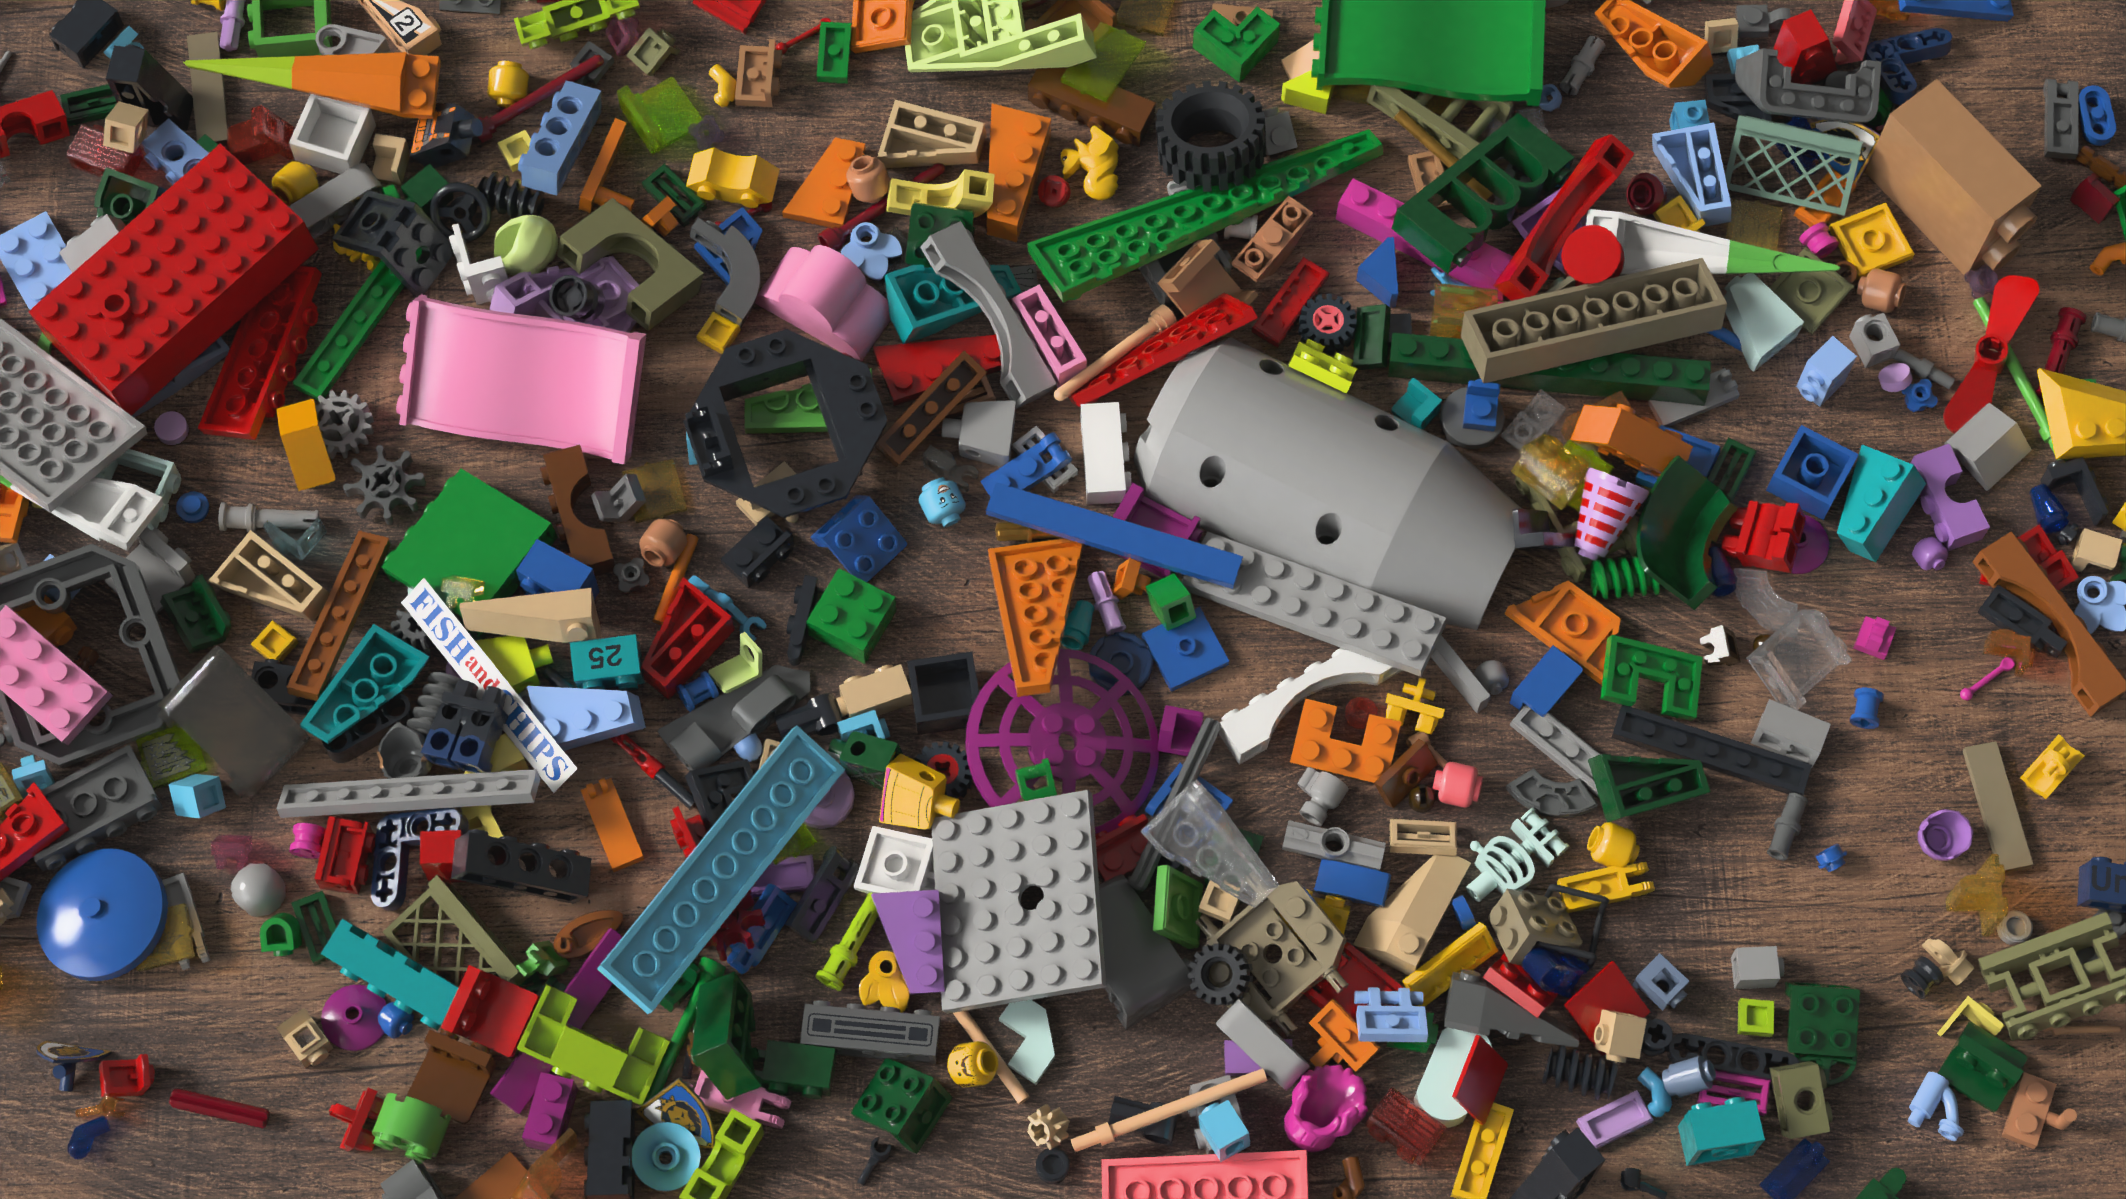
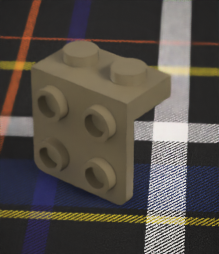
(1526, 918)

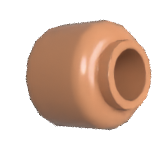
(868, 179)
(1882, 290)
(663, 542)

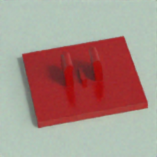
(1604, 991)
(1480, 1080)

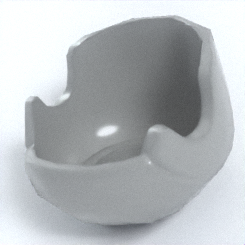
(258, 889)

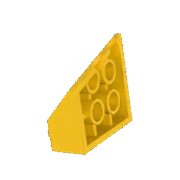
(2083, 416)

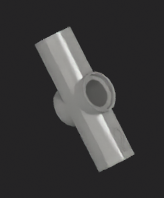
(1311, 842)

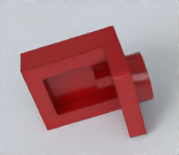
(126, 1077)

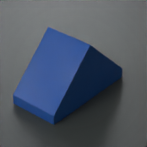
(1379, 273)

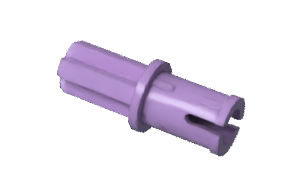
(232, 22)
(1106, 602)

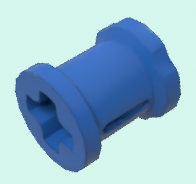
(697, 691)
(1866, 708)

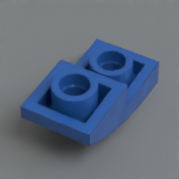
(1352, 882)

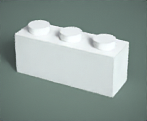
(1104, 453)

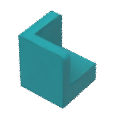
(1417, 405)

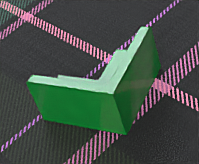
(1236, 47)

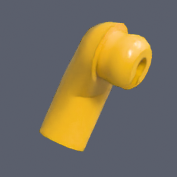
(726, 86)

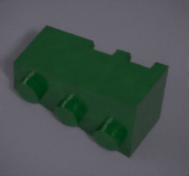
(1644, 784)

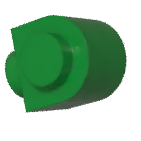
(280, 934)

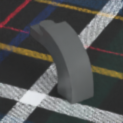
(743, 267)

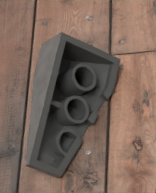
(1479, 1006)

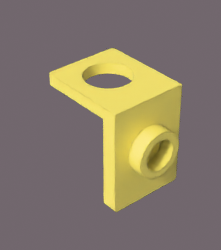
(1978, 1013)

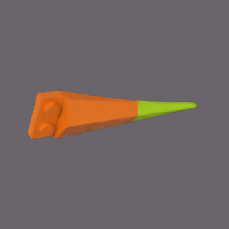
(379, 81)

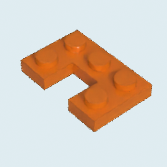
(1317, 750)

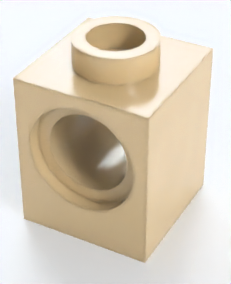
(125, 127)

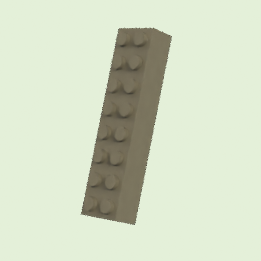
(1593, 320)

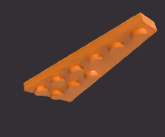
(1034, 599)

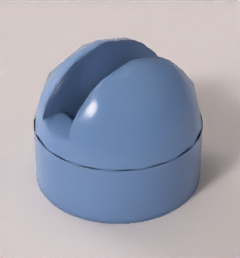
(1555, 103)
(749, 748)

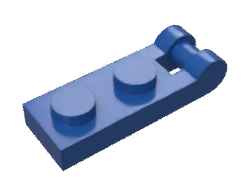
(1029, 468)

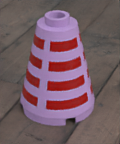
(1605, 512)

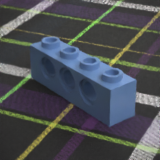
(560, 138)
(166, 144)

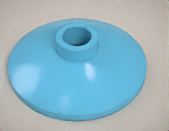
(670, 1139)

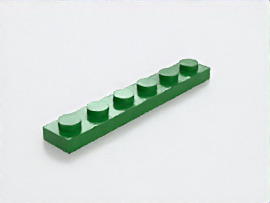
(350, 332)

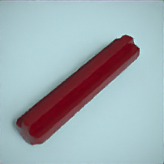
(219, 1108)

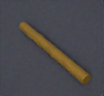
(1436, 148)

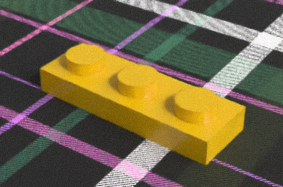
(1482, 1154)

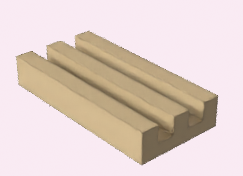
(1422, 841)

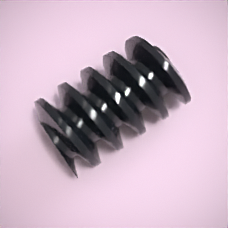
(510, 198)
(1580, 1072)

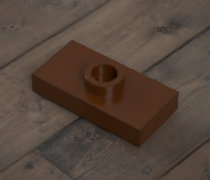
(1405, 773)

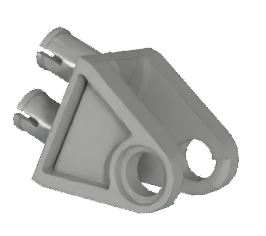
(352, 41)

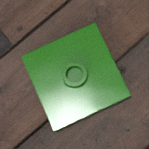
(1177, 906)

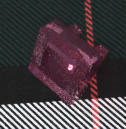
(623, 34)
(231, 846)

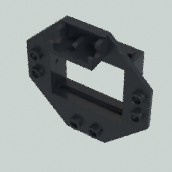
(844, 398)

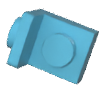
(864, 723)

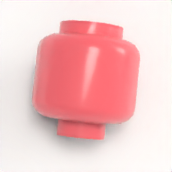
(1458, 784)

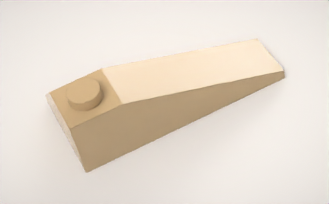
(543, 616)
(1412, 914)

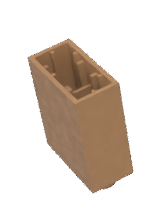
(1954, 180)

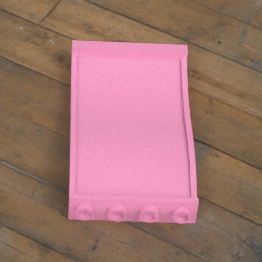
(521, 378)

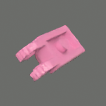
(747, 1103)

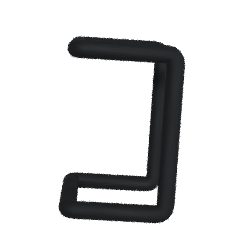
(1591, 957)

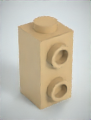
(880, 691)

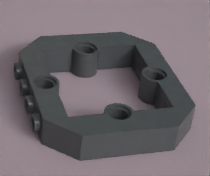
(123, 724)

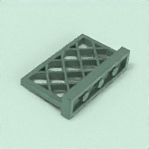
(1800, 138)

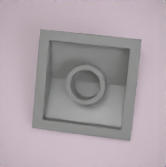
(1989, 445)

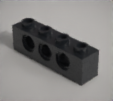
(474, 866)

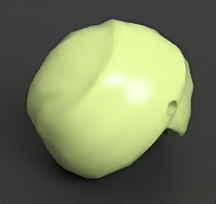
(526, 244)

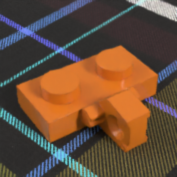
(1340, 1038)

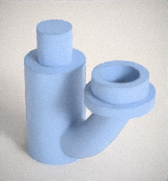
(1926, 1101)

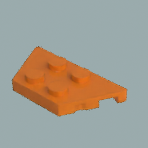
(1570, 623)

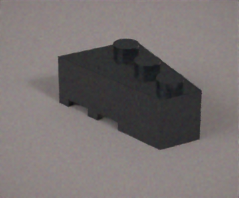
(610, 1150)

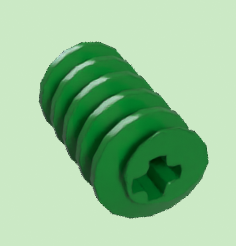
(1620, 576)

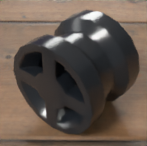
(1922, 977)

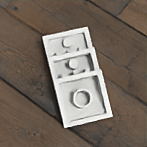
(896, 863)

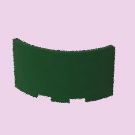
(1677, 528)

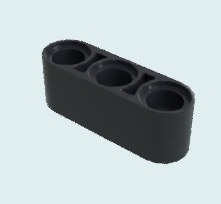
(361, 742)

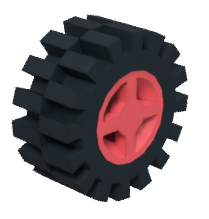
(1328, 314)

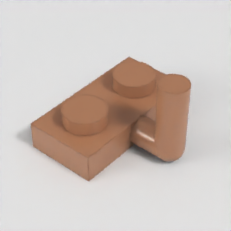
(2031, 1112)

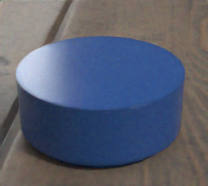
(1463, 913)

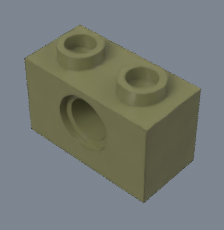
(1787, 1085)

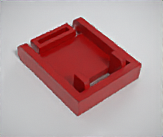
(1359, 974)

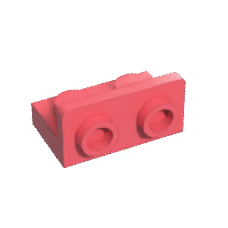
(1853, 30)

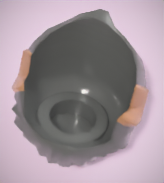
(401, 753)

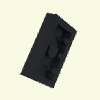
(758, 552)

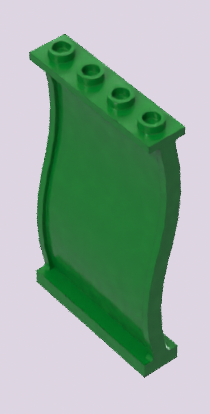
(1434, 47)

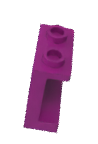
(1150, 514)

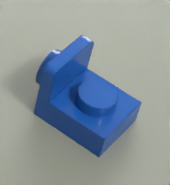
(1481, 405)

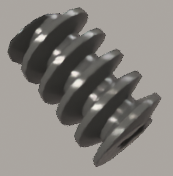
(431, 700)

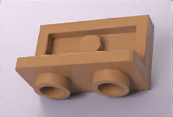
(756, 75)

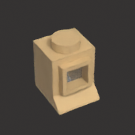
(305, 1038)

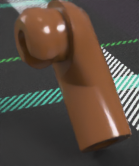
(1353, 1183)

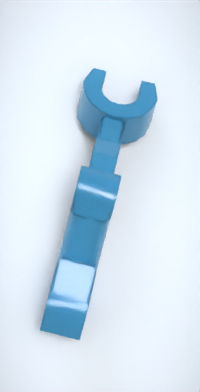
(727, 605)

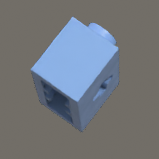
(1825, 371)

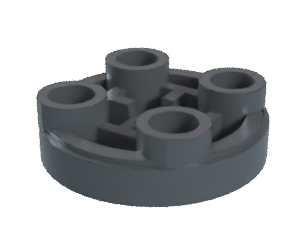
(1452, 424)

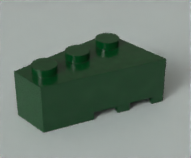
(723, 1036)

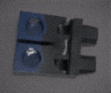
(466, 728)

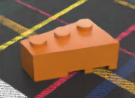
(1630, 438)

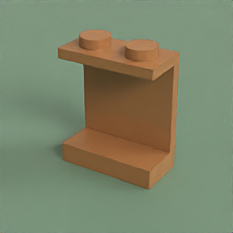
(1200, 279)

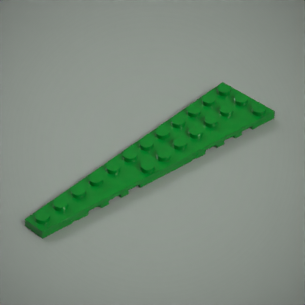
(1124, 241)

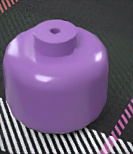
(1930, 553)

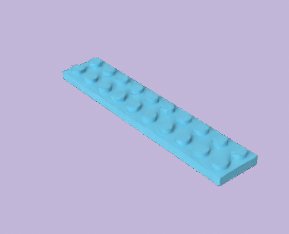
(721, 870)

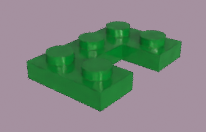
(1631, 659)

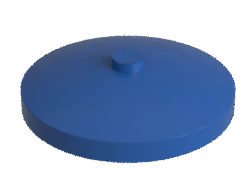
(102, 914)

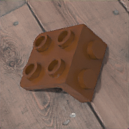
(453, 1075)

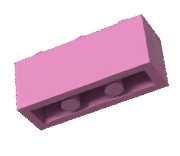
(1050, 334)

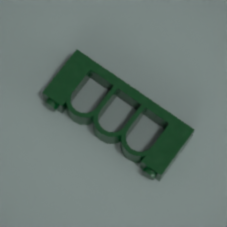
(1451, 244)

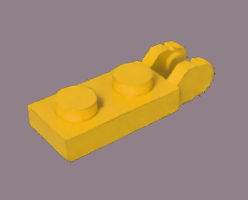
(1605, 882)

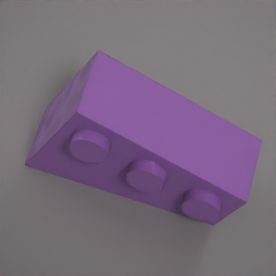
(914, 934)

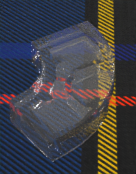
(1761, 600)

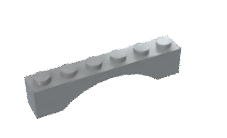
(959, 261)

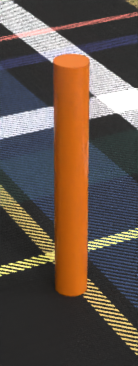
(675, 578)

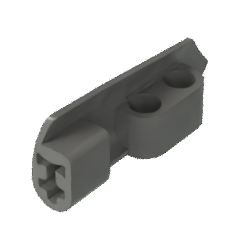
(720, 724)

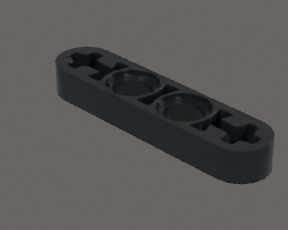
(1733, 1053)

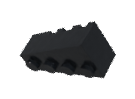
(1564, 1169)

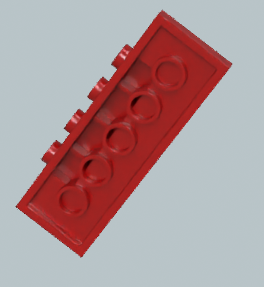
(263, 358)

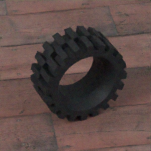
(1209, 110)

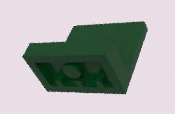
(1822, 1018)
(903, 1103)

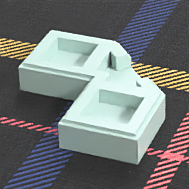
(1037, 1049)

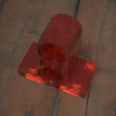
(260, 137)

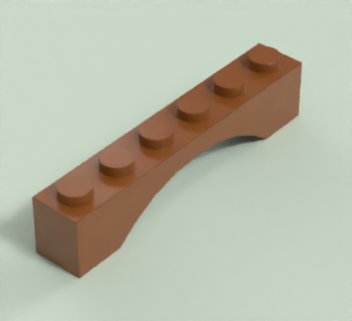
(2093, 676)

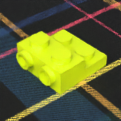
(1315, 363)

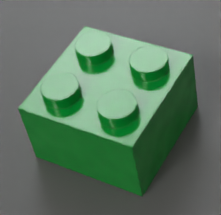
(851, 615)

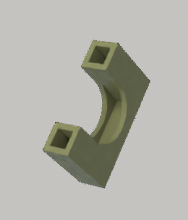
(615, 230)

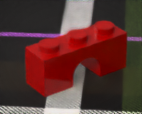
(35, 115)

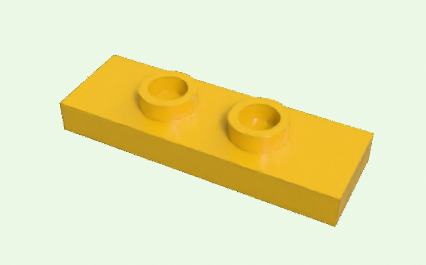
(1464, 953)

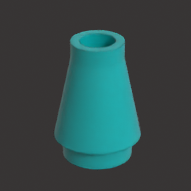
(1078, 626)

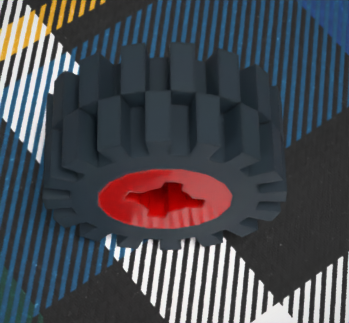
(958, 771)

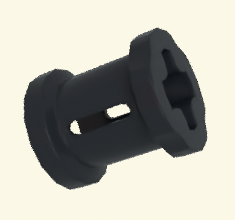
(1665, 1036)

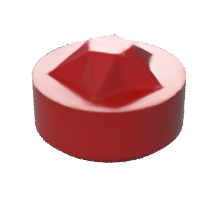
(1054, 191)

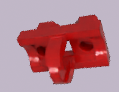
(356, 1136)

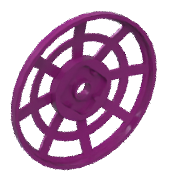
(1068, 719)

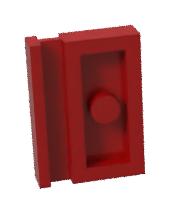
(735, 13)

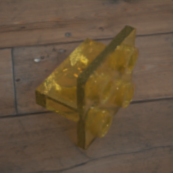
(1551, 469)
(1982, 894)

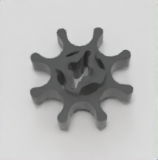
(388, 474)

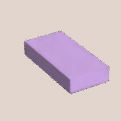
(1615, 1120)

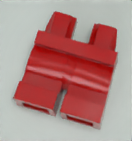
(1766, 535)

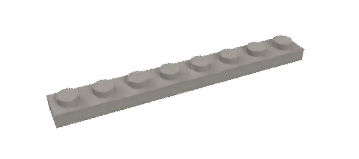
(408, 793)

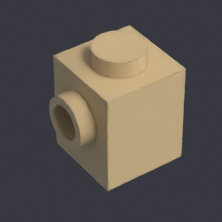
(1619, 1035)

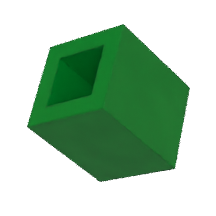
(1170, 602)

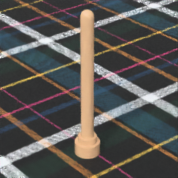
(1158, 321)

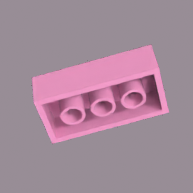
(46, 680)

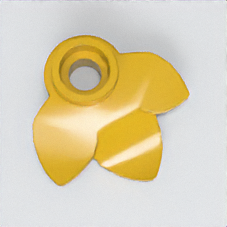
(885, 987)

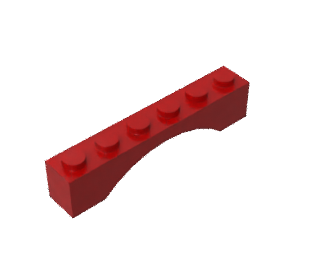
(1538, 252)

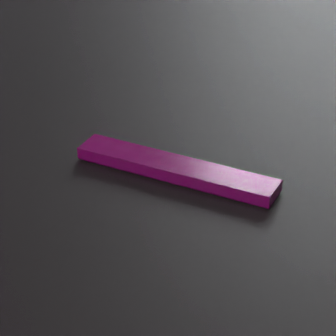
(589, 988)

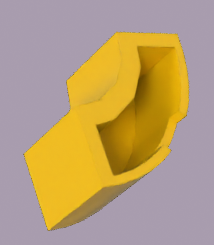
(732, 178)

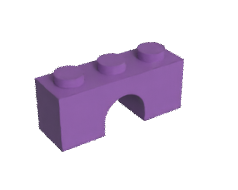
(1954, 522)

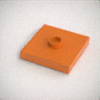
(880, 24)

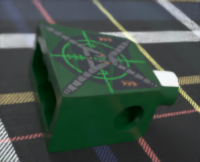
(865, 757)

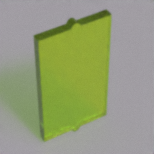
(1115, 56)

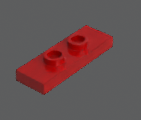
(1287, 304)

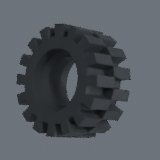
(1200, 974)

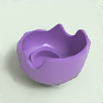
(1945, 835)

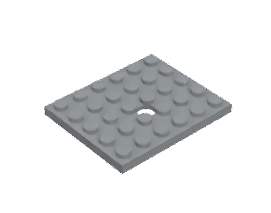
(989, 941)

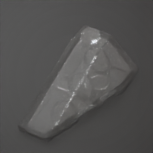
(1205, 839)

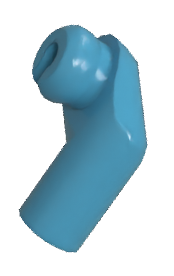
(1661, 1099)

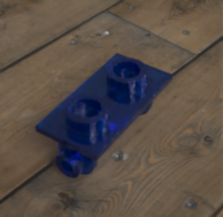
(1795, 1171)

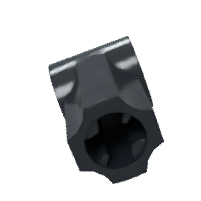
(817, 717)
(1158, 1132)

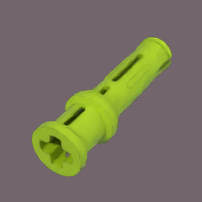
(844, 955)

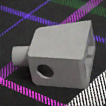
(984, 431)

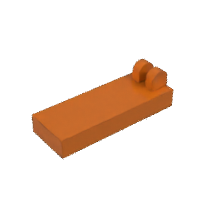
(612, 824)

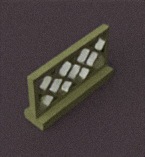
(469, 926)

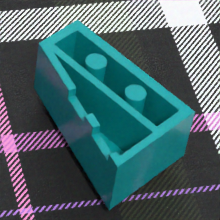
(1877, 501)

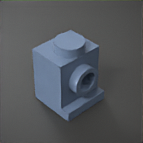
(1663, 972)

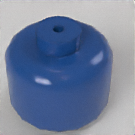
(395, 1021)

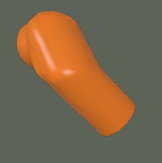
(2107, 256)

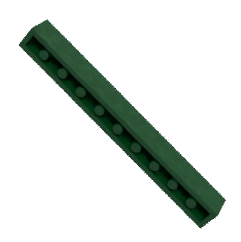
(1635, 375)

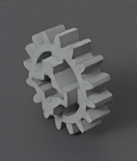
(348, 414)

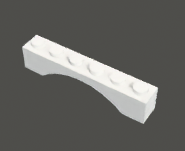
(1250, 729)

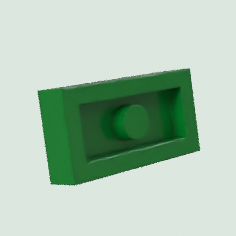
(834, 52)

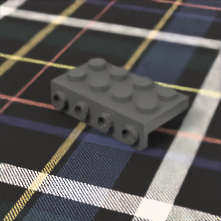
(98, 805)

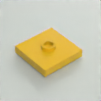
(1872, 240)

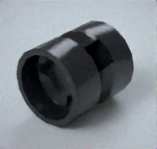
(577, 298)

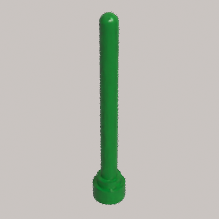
(709, 971)

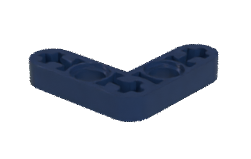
(1926, 45)
(404, 838)

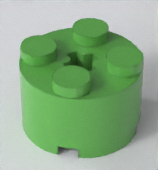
(410, 1127)

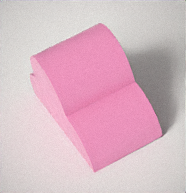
(826, 299)

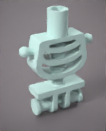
(1496, 873)

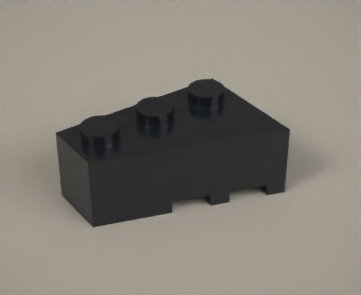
(145, 83)

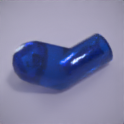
(84, 1135)

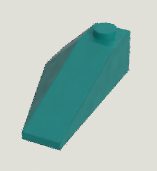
(928, 303)
(368, 679)

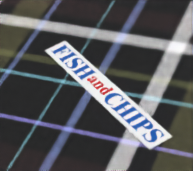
(476, 667)

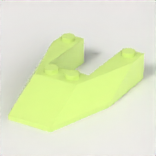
(992, 37)

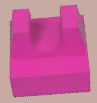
(1875, 637)

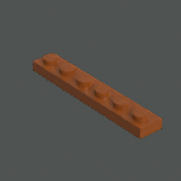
(338, 616)

